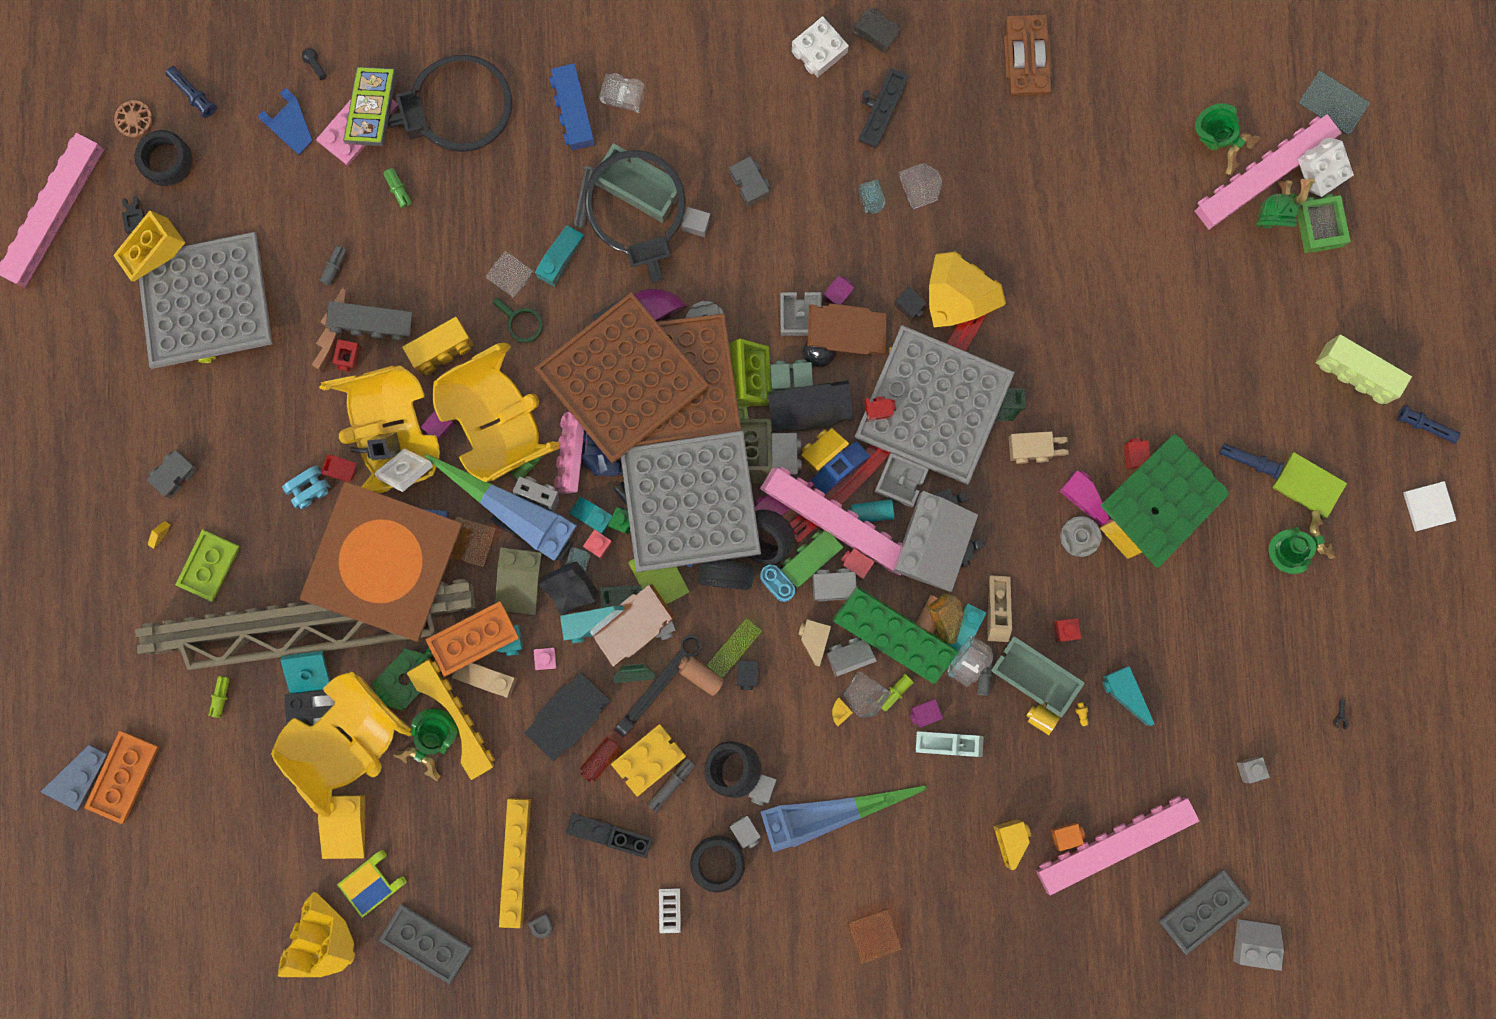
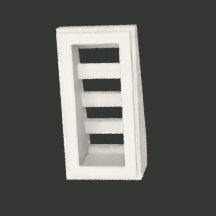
(669, 929)

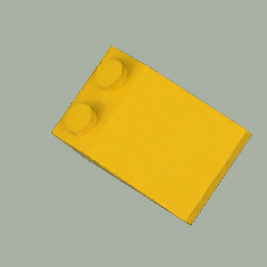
(149, 246)
(344, 830)

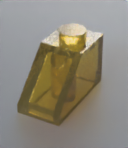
(947, 616)

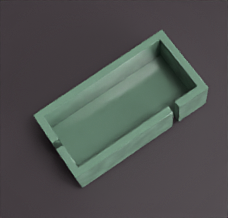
(639, 185)
(1038, 676)

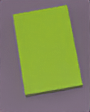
(1309, 485)
(208, 565)

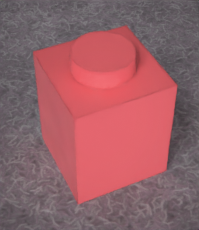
(598, 544)
(857, 563)

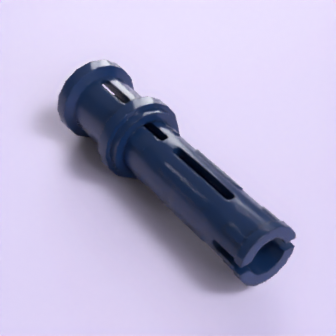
(196, 97)
(1418, 422)
(1260, 463)

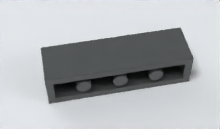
(367, 319)

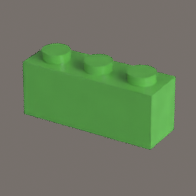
(811, 558)

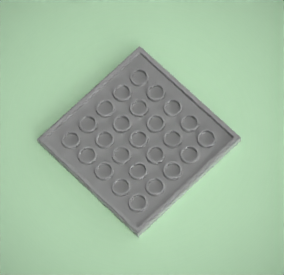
(206, 302)
(942, 404)
(690, 501)

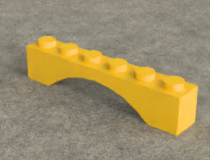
(430, 682)
(514, 863)

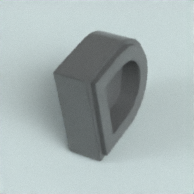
(541, 926)

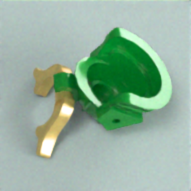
(1220, 128)
(1282, 208)
(1293, 549)
(432, 733)

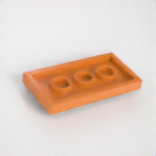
(472, 639)
(121, 777)

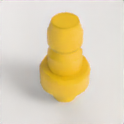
(1082, 711)

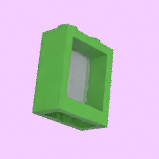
(1323, 224)

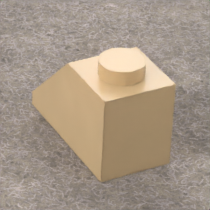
(814, 639)

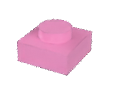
(545, 659)

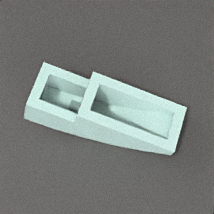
(949, 744)

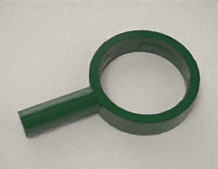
(512, 314)

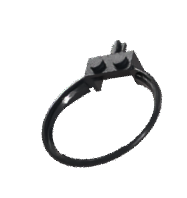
(413, 117)
(651, 250)

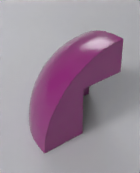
(660, 303)

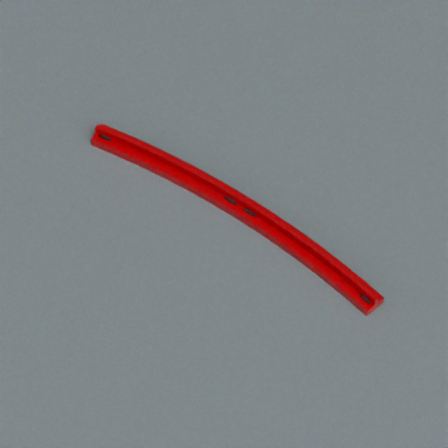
(960, 339)

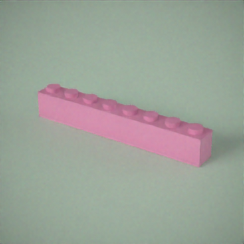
(1265, 173)
(50, 210)
(831, 517)
(1117, 845)

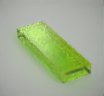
(734, 648)

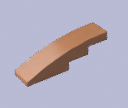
(328, 339)

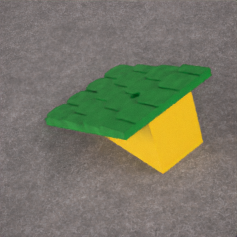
(1162, 503)

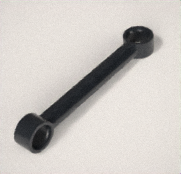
(654, 690)

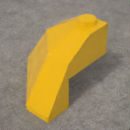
(961, 291)
(319, 942)

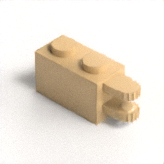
(1035, 447)

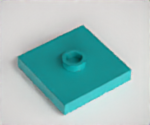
(305, 671)

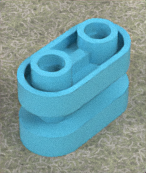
(318, 488)
(777, 583)

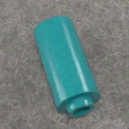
(874, 510)

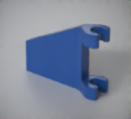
(289, 124)

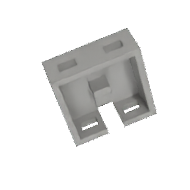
(795, 312)
(900, 480)
(529, 488)

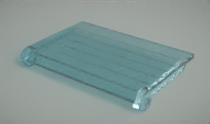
(1333, 99)

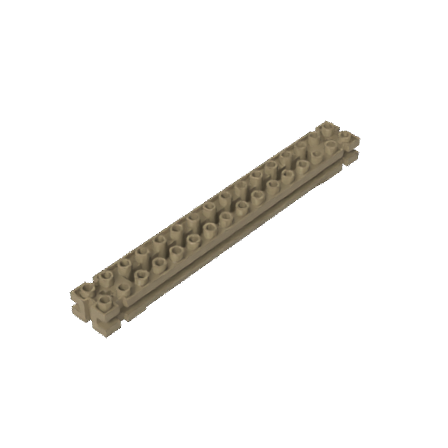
(248, 627)

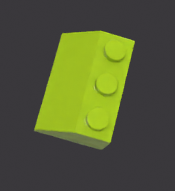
(751, 372)

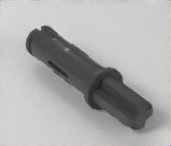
(671, 785)

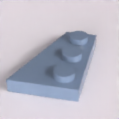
(76, 780)

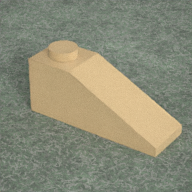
(999, 609)
(486, 679)

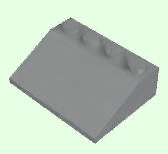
(935, 541)

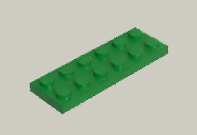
(895, 635)

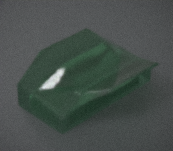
(1012, 404)
(616, 595)
(634, 673)

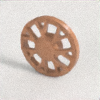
(133, 118)

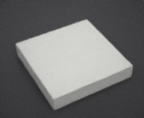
(403, 470)
(1429, 506)

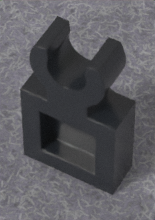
(133, 215)

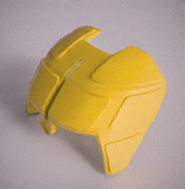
(479, 395)
(380, 399)
(323, 757)

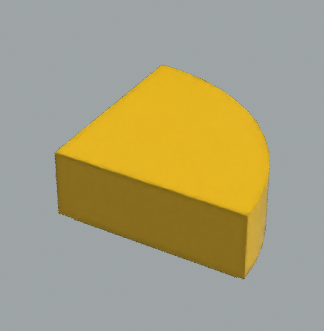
(158, 534)
(840, 712)

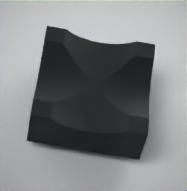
(569, 587)

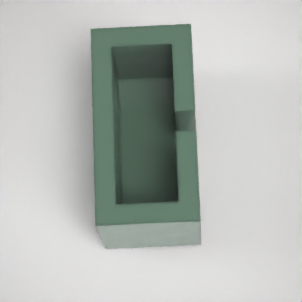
(790, 375)

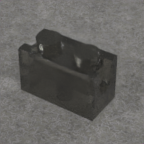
(877, 29)

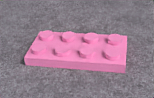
(334, 133)
(570, 455)

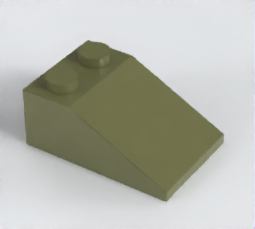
(758, 447)
(519, 580)

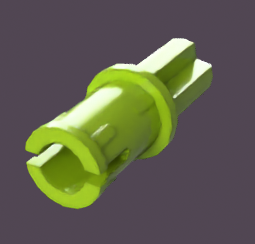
(896, 691)
(219, 697)

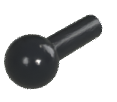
(310, 57)

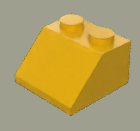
(823, 450)
(1012, 841)

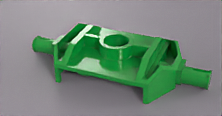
(388, 684)

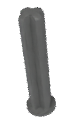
(580, 216)

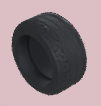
(149, 144)
(780, 530)
(726, 574)
(715, 763)
(724, 885)

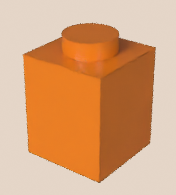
(1068, 836)

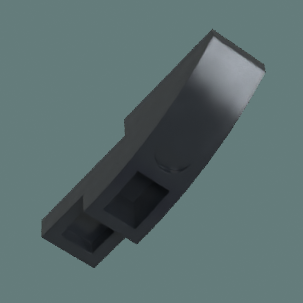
(609, 835)

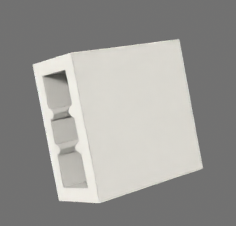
(819, 47)
(1327, 165)

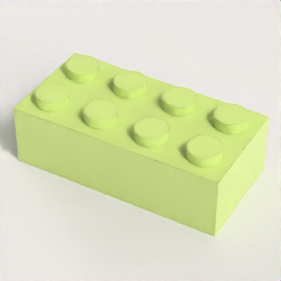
(1363, 370)

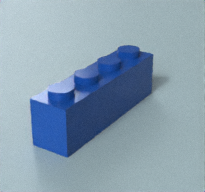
(572, 105)

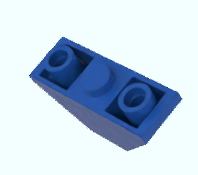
(840, 467)

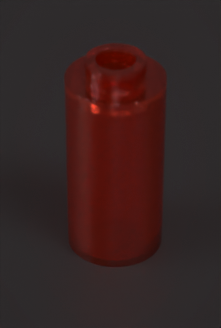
(600, 759)

